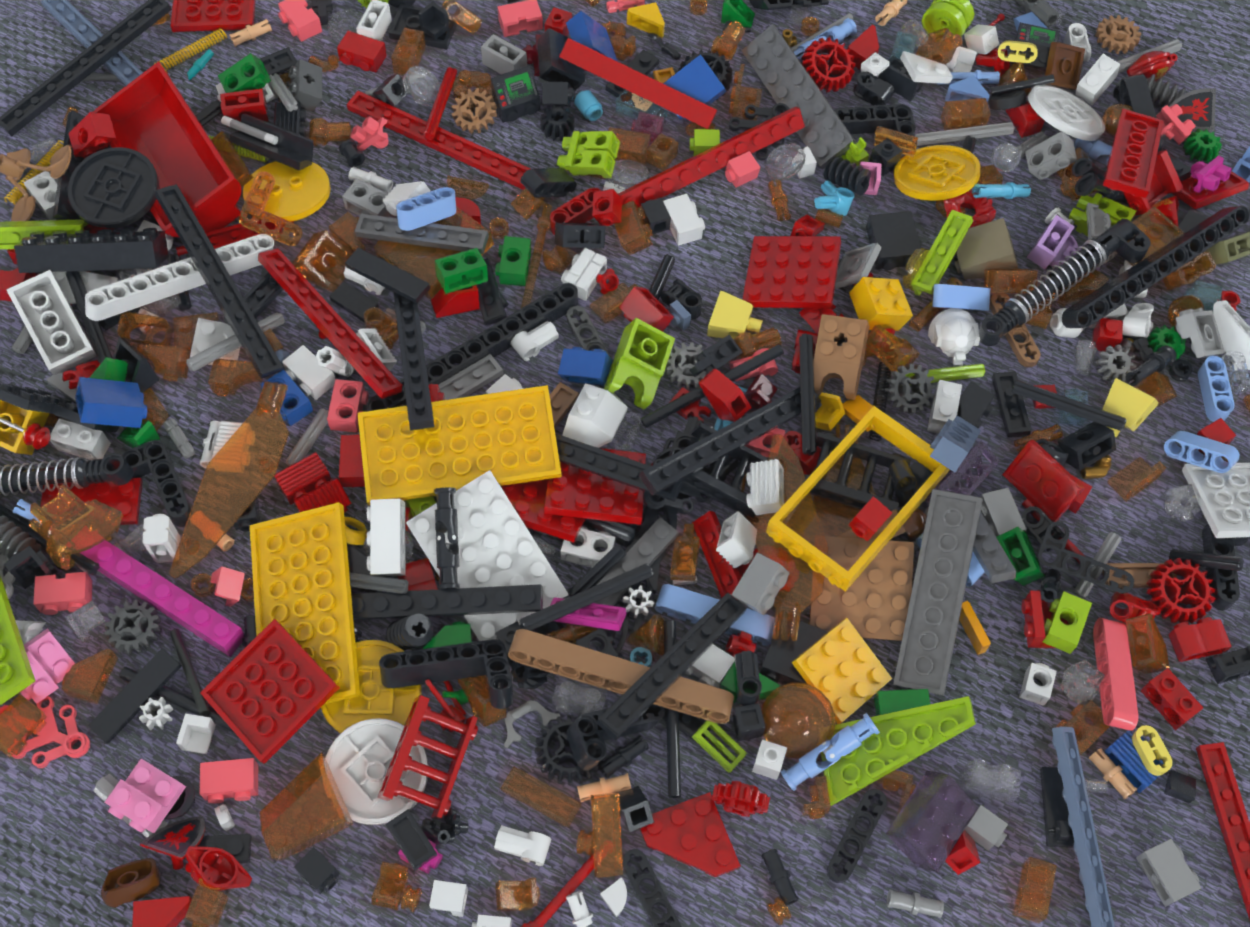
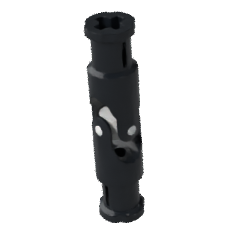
(447, 521)

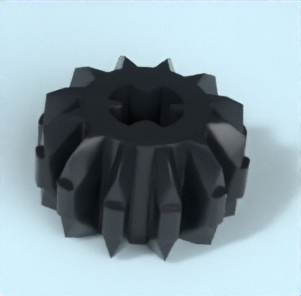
(557, 122)
(527, 676)

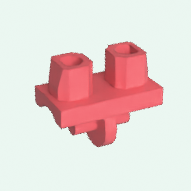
(1173, 126)
(370, 134)

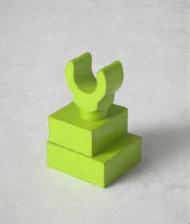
(856, 152)

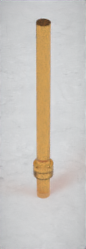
(543, 226)

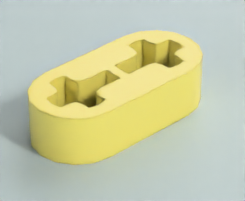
(1018, 46)
(1152, 750)

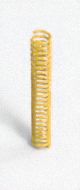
(179, 52)
(13, 197)

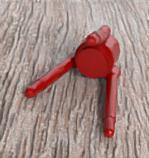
(456, 713)

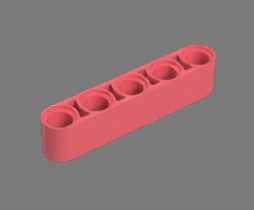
(1117, 686)

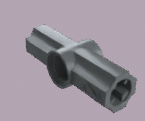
(1041, 9)

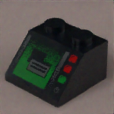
(1041, 38)
(515, 94)

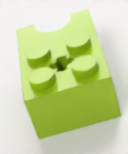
(640, 361)

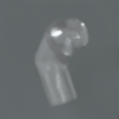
(41, 148)
(1095, 785)

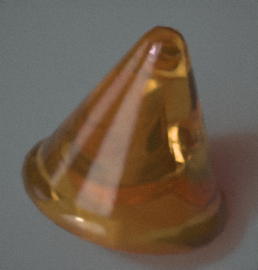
(1015, 74)
(650, 635)

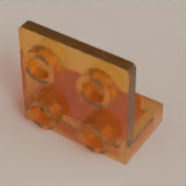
(743, 96)

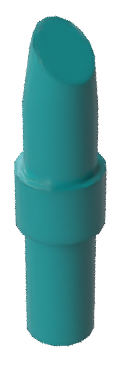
(199, 64)

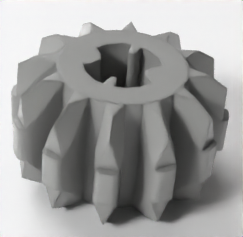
(1110, 369)

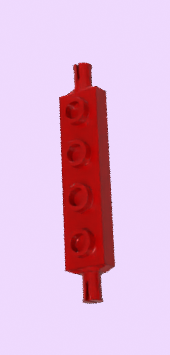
(229, 235)

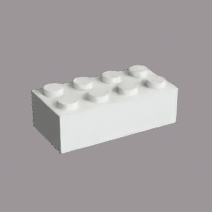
(51, 322)

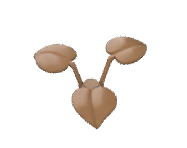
(14, 166)

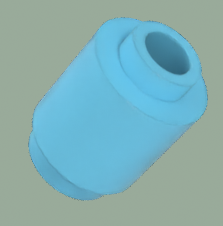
(588, 105)

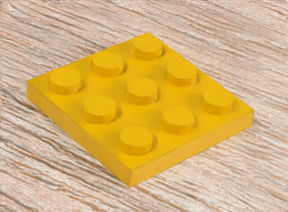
(842, 669)

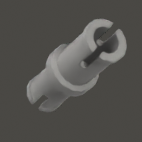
(915, 903)

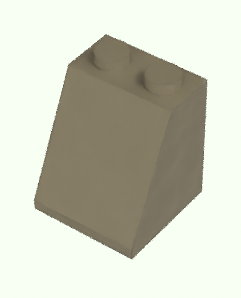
(985, 248)

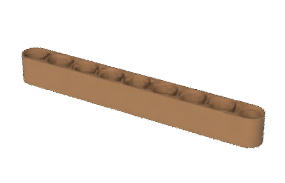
(616, 674)

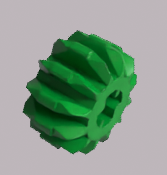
(1202, 146)
(1165, 336)

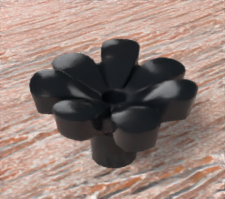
(453, 825)

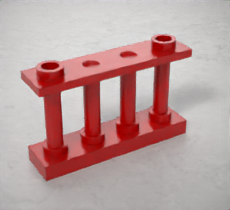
(402, 761)

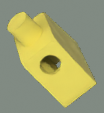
(732, 317)
(1129, 403)

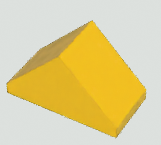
(646, 18)

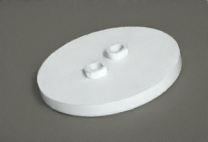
(1066, 112)
(360, 764)

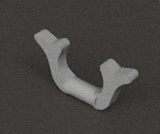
(518, 712)

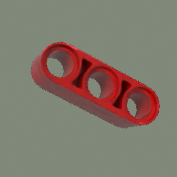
(576, 210)

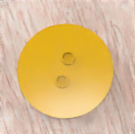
(937, 173)
(295, 191)
(374, 698)

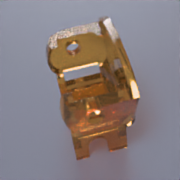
(73, 525)

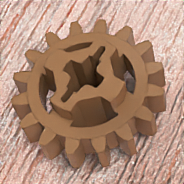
(1118, 34)
(484, 110)

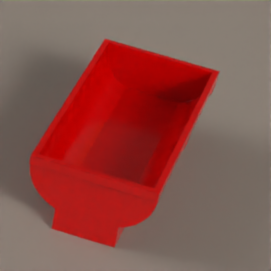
(159, 124)

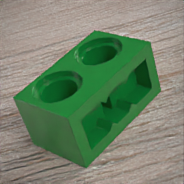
(245, 75)
(461, 270)

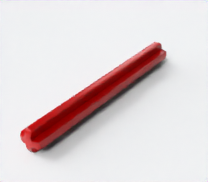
(440, 103)

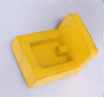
(830, 412)

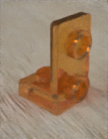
(899, 780)

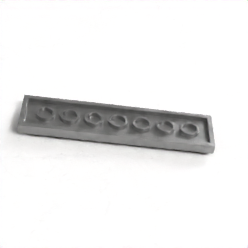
(793, 86)
(938, 591)

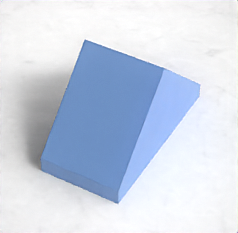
(966, 89)

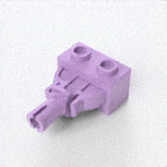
(1054, 244)

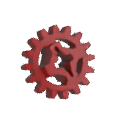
(740, 798)

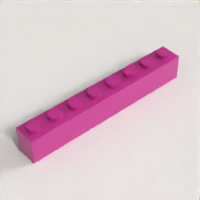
(166, 597)

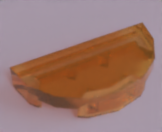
(467, 188)

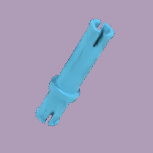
(1006, 190)

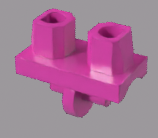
(1210, 174)

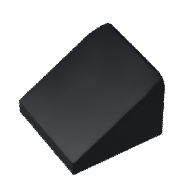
(1180, 787)

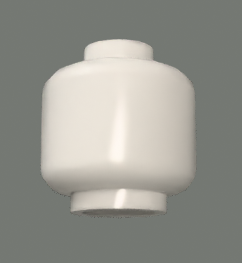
(1058, 327)

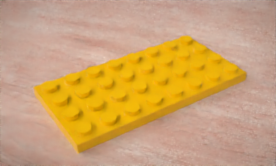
(471, 435)
(306, 586)

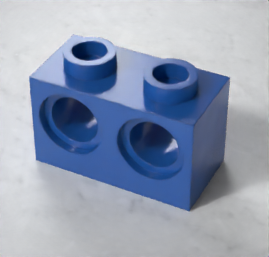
(293, 397)

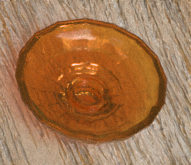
(798, 718)

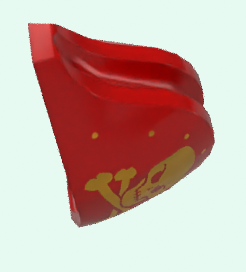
(1152, 63)
(1169, 208)
(215, 869)

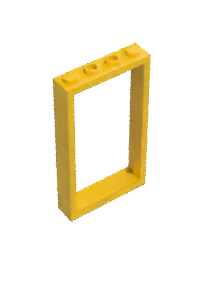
(817, 560)

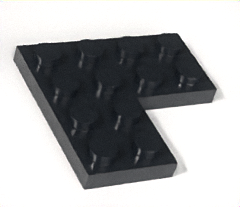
(42, 401)

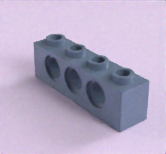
(954, 442)

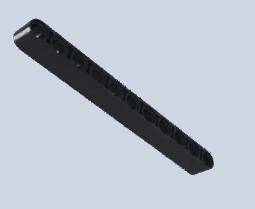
(1155, 267)
(482, 342)

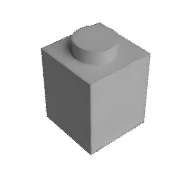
(986, 828)

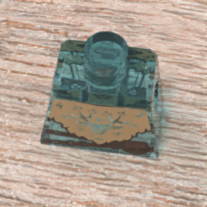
(631, 105)

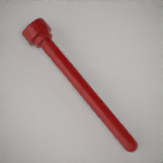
(560, 898)

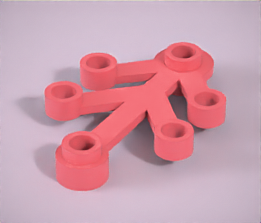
(51, 734)

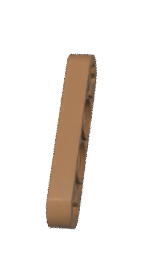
(1017, 347)

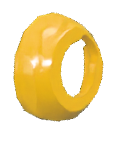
(352, 536)

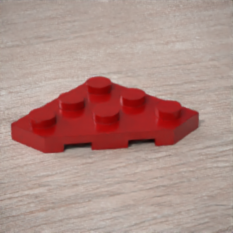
(693, 836)

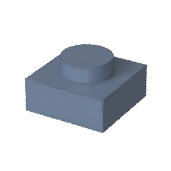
(681, 315)

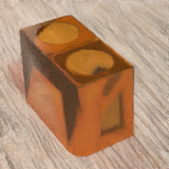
(141, 320)

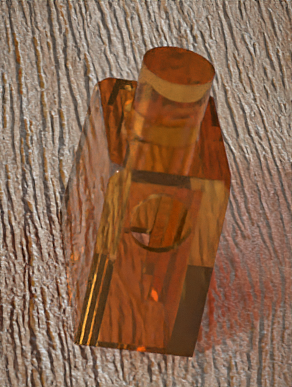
(940, 46)

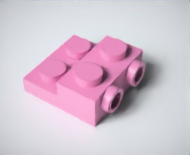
(48, 664)
(144, 797)

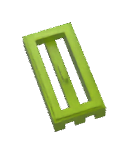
(713, 752)

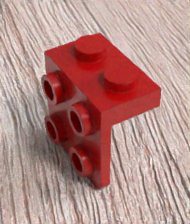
(1035, 614)

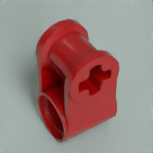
(807, 462)
(1135, 608)

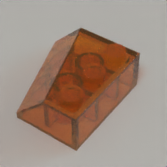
(304, 811)

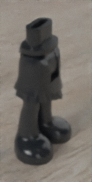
(1092, 178)

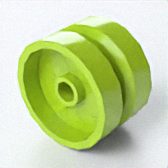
(948, 14)

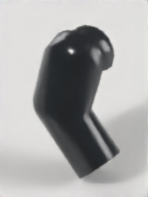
(436, 837)

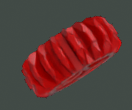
(838, 62)
(1198, 597)

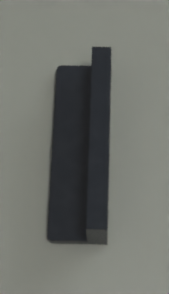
(290, 149)

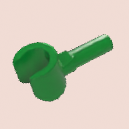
(459, 695)

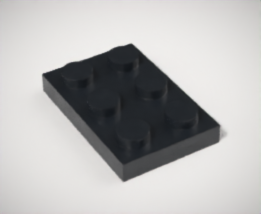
(408, 17)

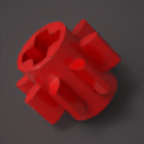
(740, 643)

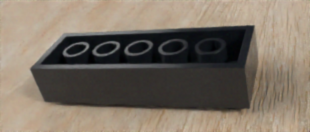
(91, 250)

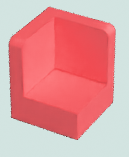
(228, 584)

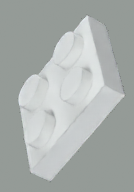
(209, 334)

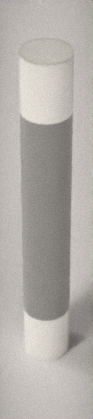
(249, 130)

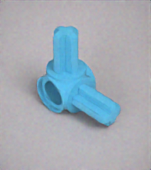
(837, 199)

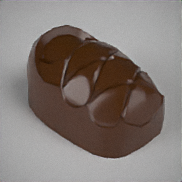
(915, 524)
(130, 882)

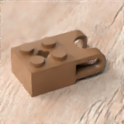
(840, 361)

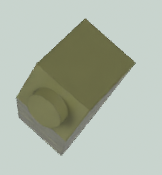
(1231, 248)

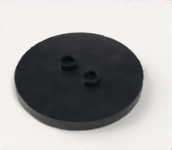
(113, 187)

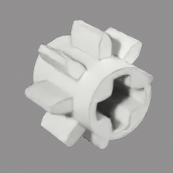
(632, 603)
(149, 713)

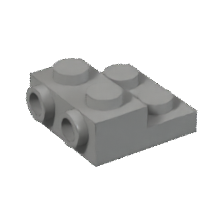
(1202, 330)

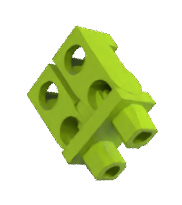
(590, 153)
(1114, 209)

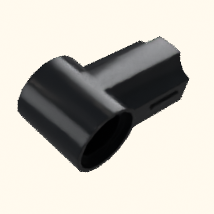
(903, 481)
(747, 677)

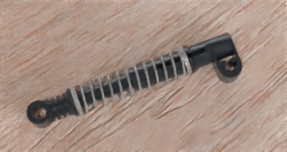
(1093, 253)
(81, 473)

